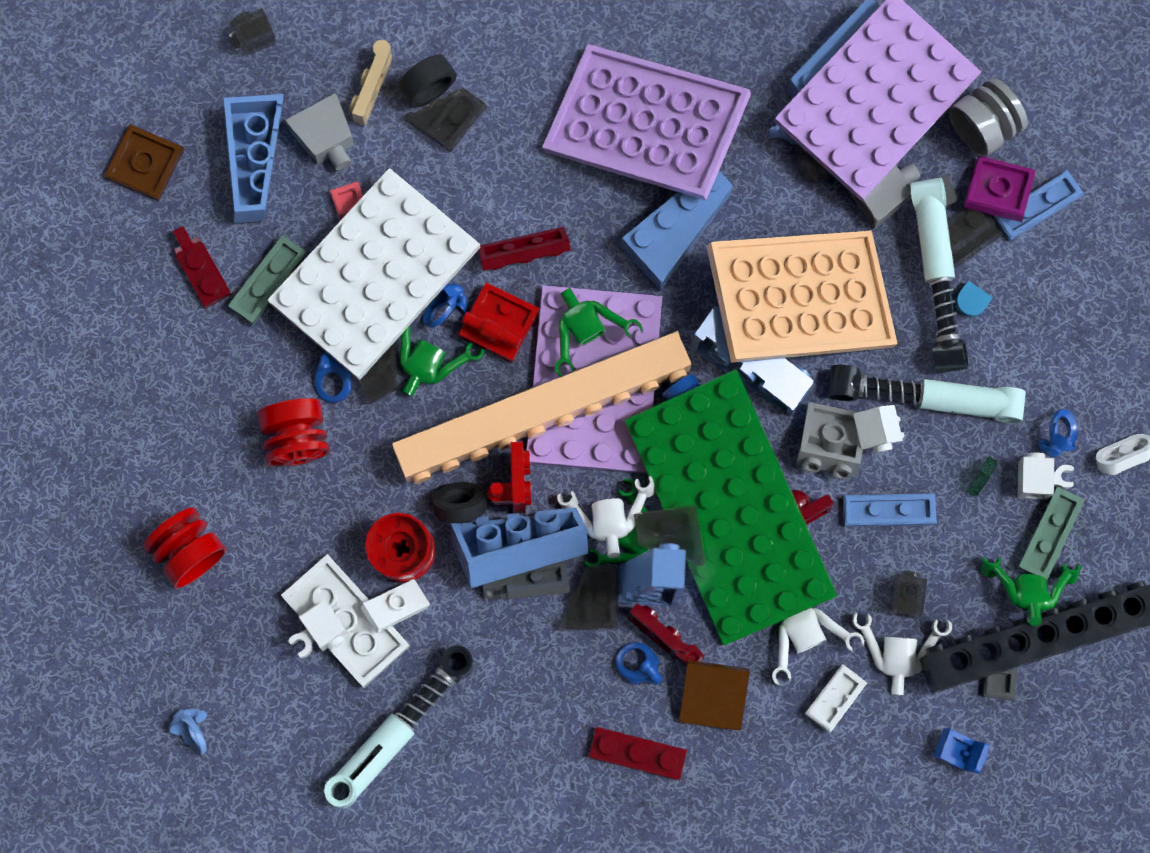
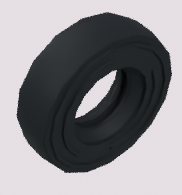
(459, 513)

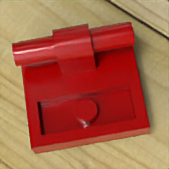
(498, 322)
(518, 491)

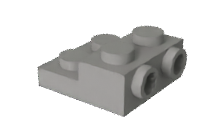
(830, 441)

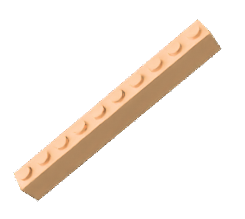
(542, 407)

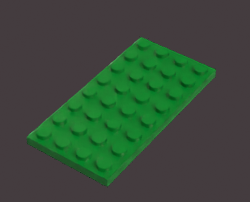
(756, 544)

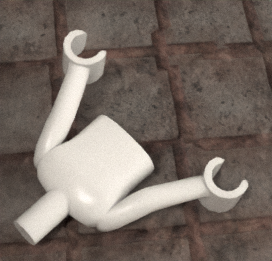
(609, 517)
(805, 634)
(899, 653)

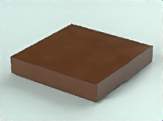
(144, 162)
(714, 695)

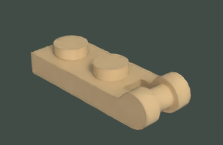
(371, 82)

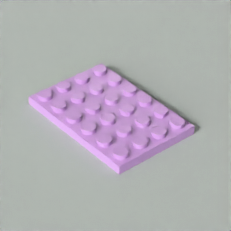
(877, 97)
(647, 121)
(602, 438)

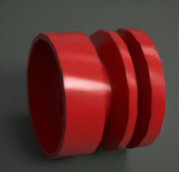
(293, 432)
(394, 531)
(188, 552)

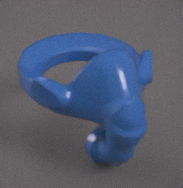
(449, 297)
(327, 365)
(1058, 442)
(648, 670)

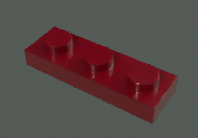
(524, 248)
(638, 753)

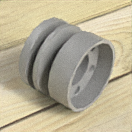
(988, 117)

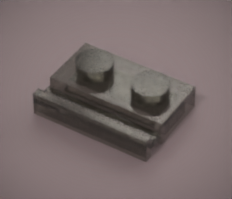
(970, 234)

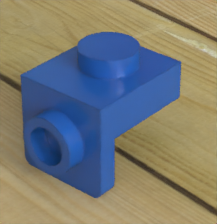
(961, 751)

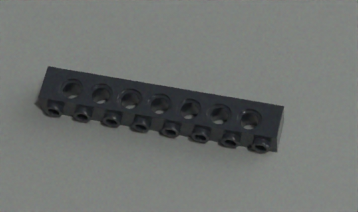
(943, 676)

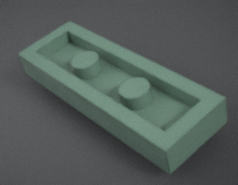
(266, 279)
(1051, 533)

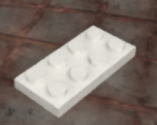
(364, 651)

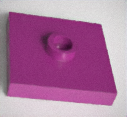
(1000, 188)

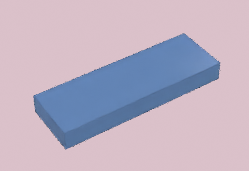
(1042, 204)
(889, 510)

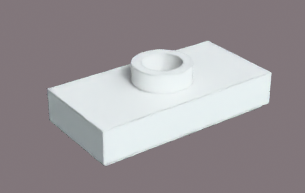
(395, 606)
(835, 698)

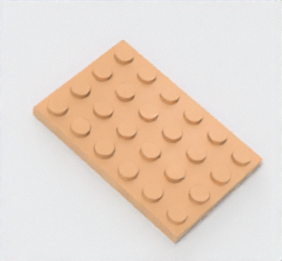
(801, 295)

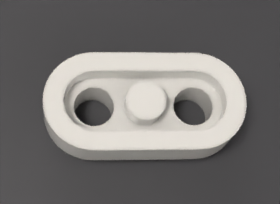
(1124, 454)

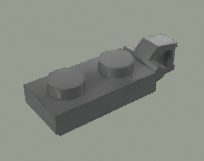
(537, 582)

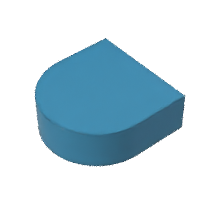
(972, 300)

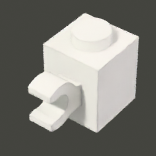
(878, 428)
(1038, 477)
(321, 627)

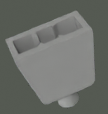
(323, 132)
(888, 195)

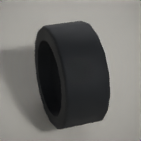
(427, 80)

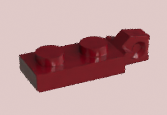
(200, 269)
(665, 637)

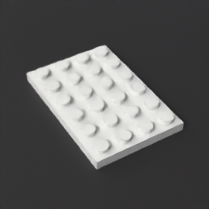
(374, 274)

